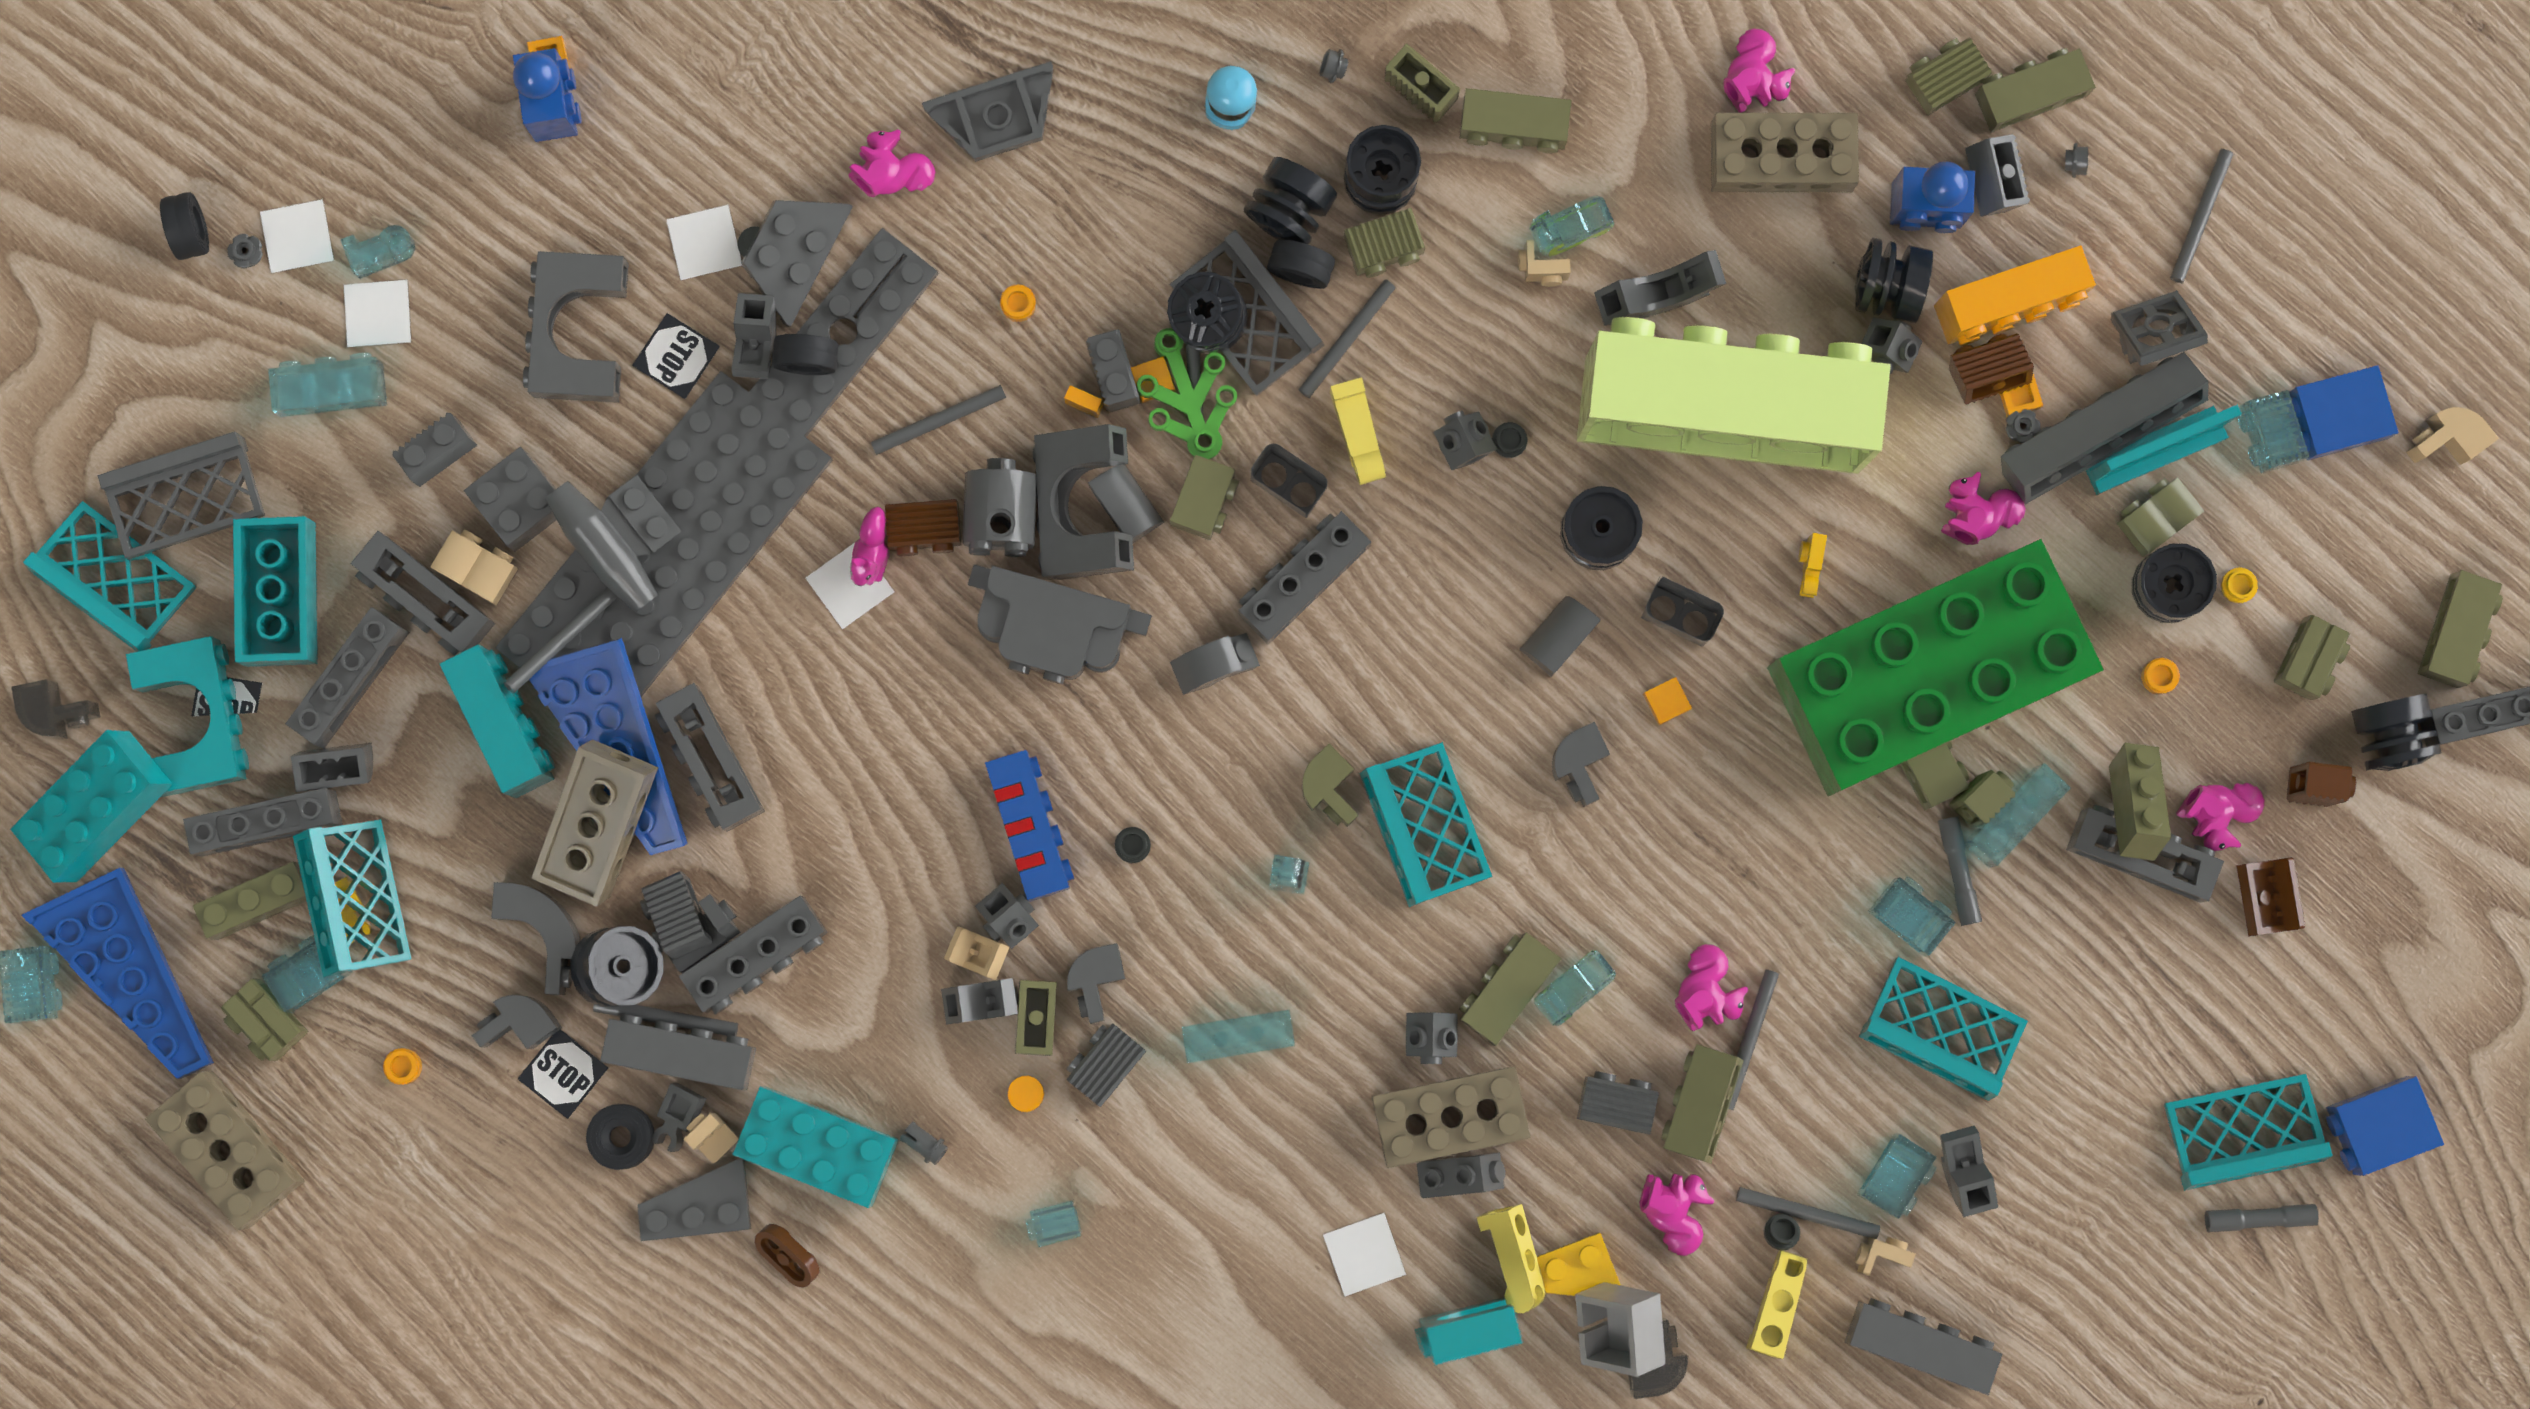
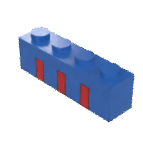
(1028, 825)

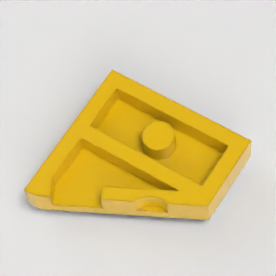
(1577, 1266)

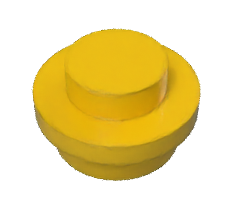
(2239, 585)

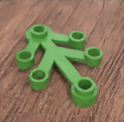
(1188, 400)

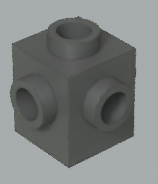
(1892, 343)
(1464, 439)
(1007, 916)
(1431, 1036)

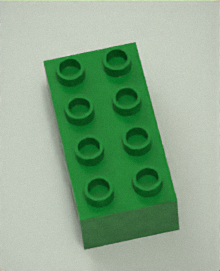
(1934, 667)

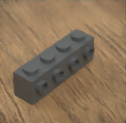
(1304, 577)
(753, 955)
(677, 1053)
(1923, 1347)

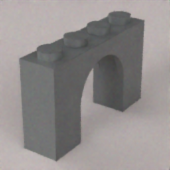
(557, 282)
(1059, 463)

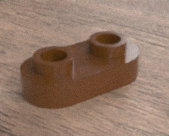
(787, 1255)

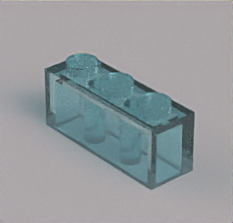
(327, 385)
(2032, 801)
(1238, 1036)

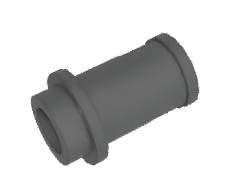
(924, 1143)

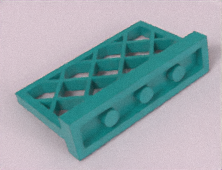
(2162, 448)
(91, 602)
(1395, 830)
(326, 909)
(1930, 1056)
(2252, 1163)

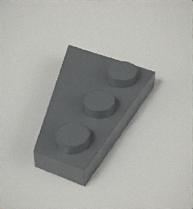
(699, 1207)

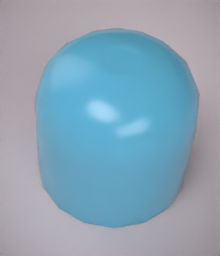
(1232, 93)

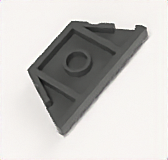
(996, 113)
(793, 250)

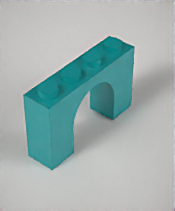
(201, 664)
(1468, 1331)

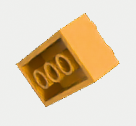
(2015, 295)

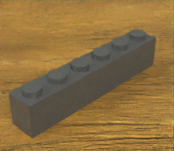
(2104, 427)

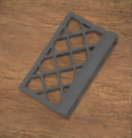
(1276, 302)
(172, 466)

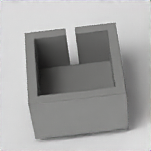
(1630, 1338)

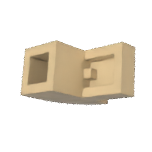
(2460, 431)

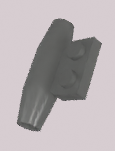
(613, 538)

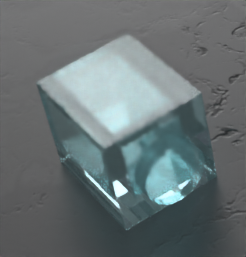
(1054, 1224)

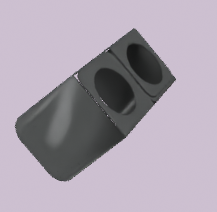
(1276, 454)
(1698, 602)

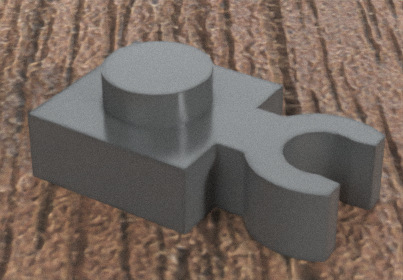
(678, 1111)

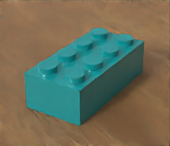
(275, 591)
(497, 721)
(91, 806)
(816, 1146)

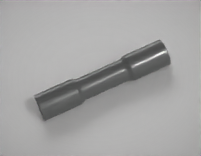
(1964, 894)
(2239, 1219)

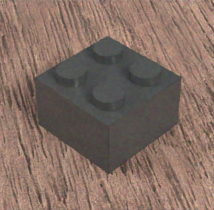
(514, 499)

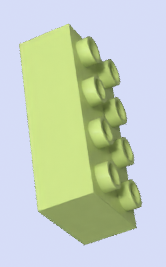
(1733, 399)

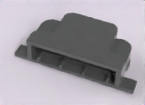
(1052, 625)

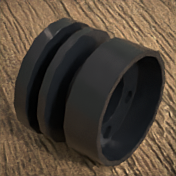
(1391, 153)
(1293, 196)
(1893, 280)
(1227, 318)
(2193, 576)
(2396, 732)

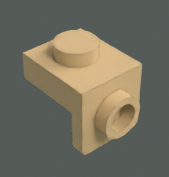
(1547, 271)
(976, 953)
(711, 1136)
(1891, 1250)

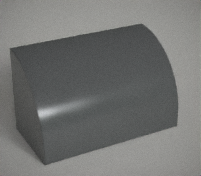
(1125, 502)
(1560, 635)
(332, 767)

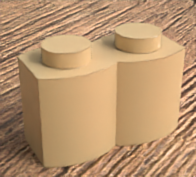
(475, 567)

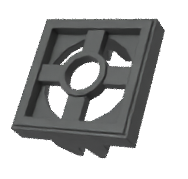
(2153, 310)

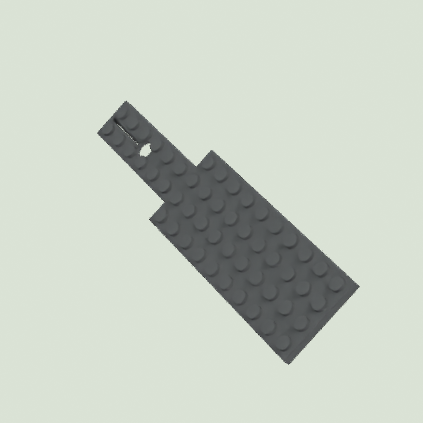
(729, 479)

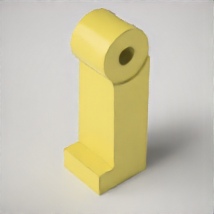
(1358, 430)
(1516, 1256)
(1778, 1306)

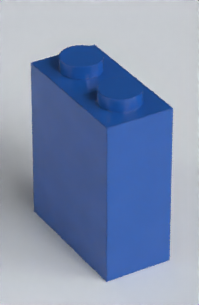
(2344, 412)
(2384, 1126)

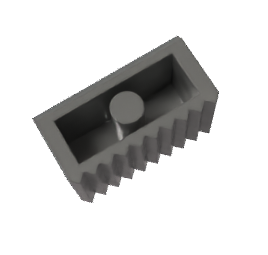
(1997, 175)
(1112, 371)
(434, 449)
(675, 915)
(1105, 1064)
(1618, 1104)

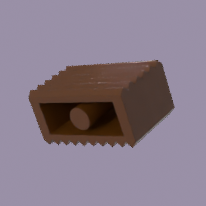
(1991, 368)
(923, 526)
(2320, 784)

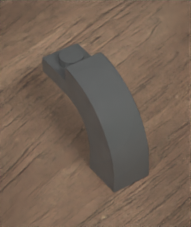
(1662, 290)
(550, 919)

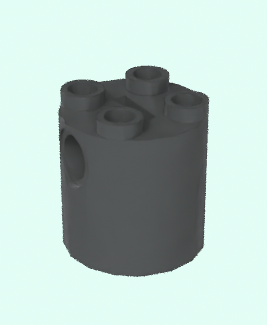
(1004, 497)

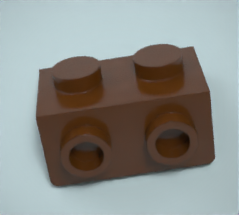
(2271, 896)

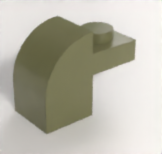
(1319, 783)

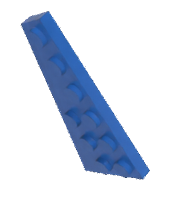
(599, 700)
(118, 956)

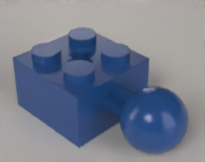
(546, 95)
(1932, 197)

